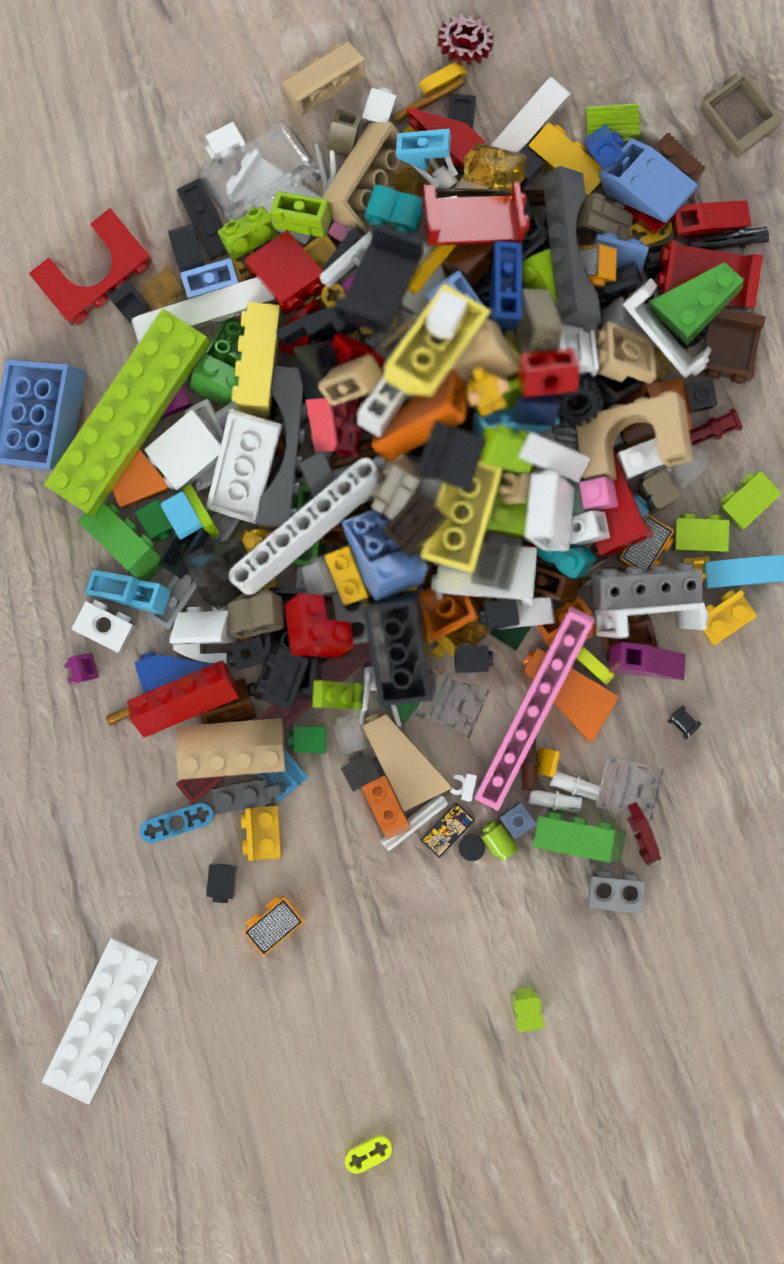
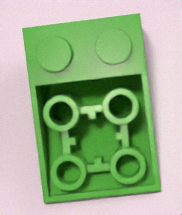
(216, 369)

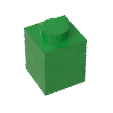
(155, 521)
(308, 739)

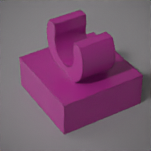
(82, 668)

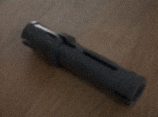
(731, 239)

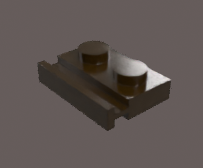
(415, 523)

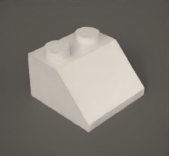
(202, 627)

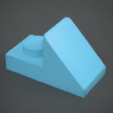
(420, 146)
(181, 515)

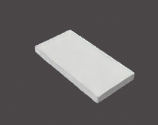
(243, 466)

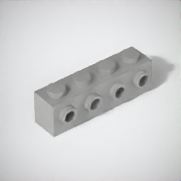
(647, 587)

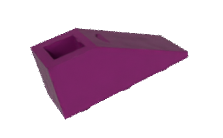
(646, 661)

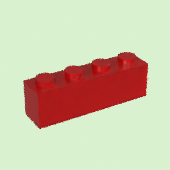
(182, 699)

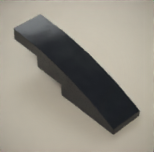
(316, 326)

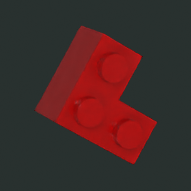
(311, 631)

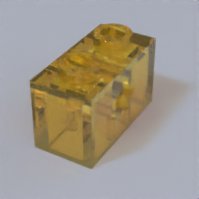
(494, 167)

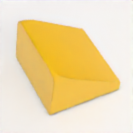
(548, 761)

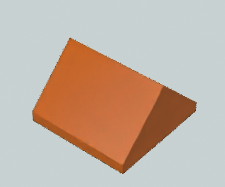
(447, 614)

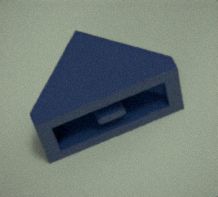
(537, 410)

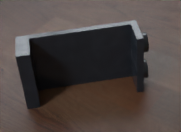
(381, 279)

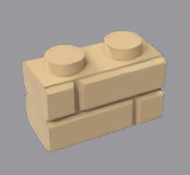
(350, 380)

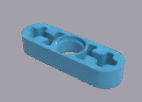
(181, 812)

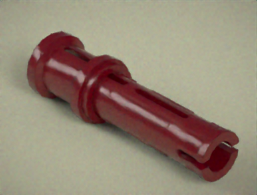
(716, 428)
(351, 429)

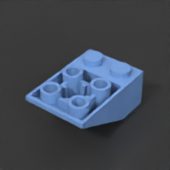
(647, 181)
(379, 559)

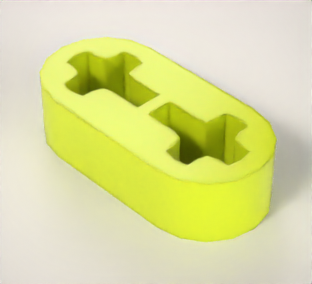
(594, 666)
(371, 1159)

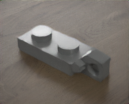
(245, 795)

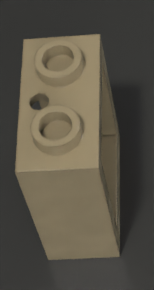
(758, 100)
(539, 323)

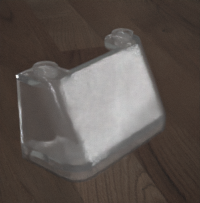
(258, 171)

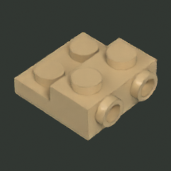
(625, 353)

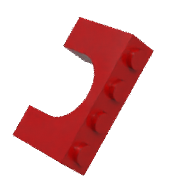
(77, 301)

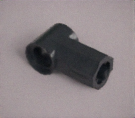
(627, 278)

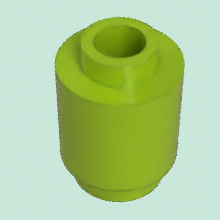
(499, 840)

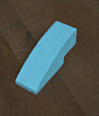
(744, 571)
(128, 591)

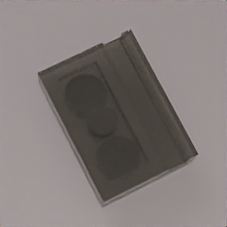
(496, 561)

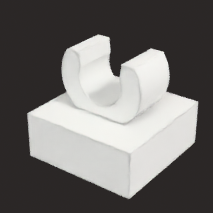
(469, 787)

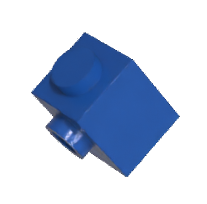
(605, 146)

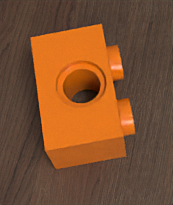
(386, 807)

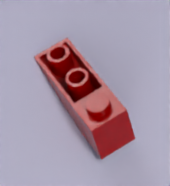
(462, 136)
(710, 218)

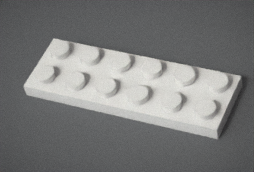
(100, 1021)

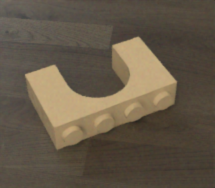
(664, 412)

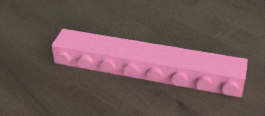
(534, 707)

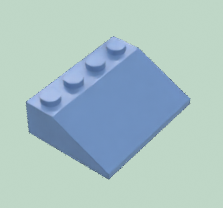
(38, 413)

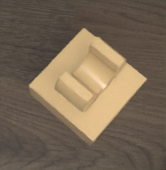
(515, 488)

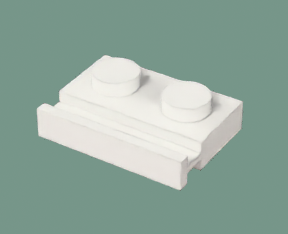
(583, 345)

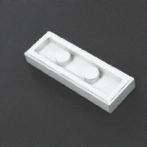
(554, 457)

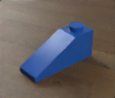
(506, 285)
(161, 669)

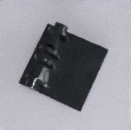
(451, 455)

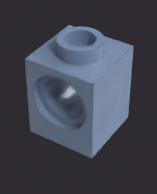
(517, 820)

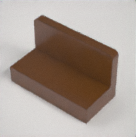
(233, 711)

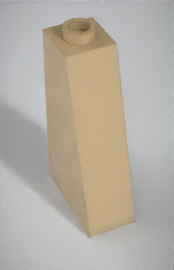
(406, 768)

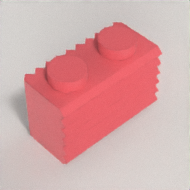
(325, 423)

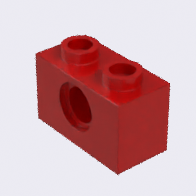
(548, 372)

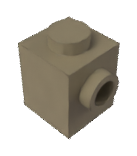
(344, 132)

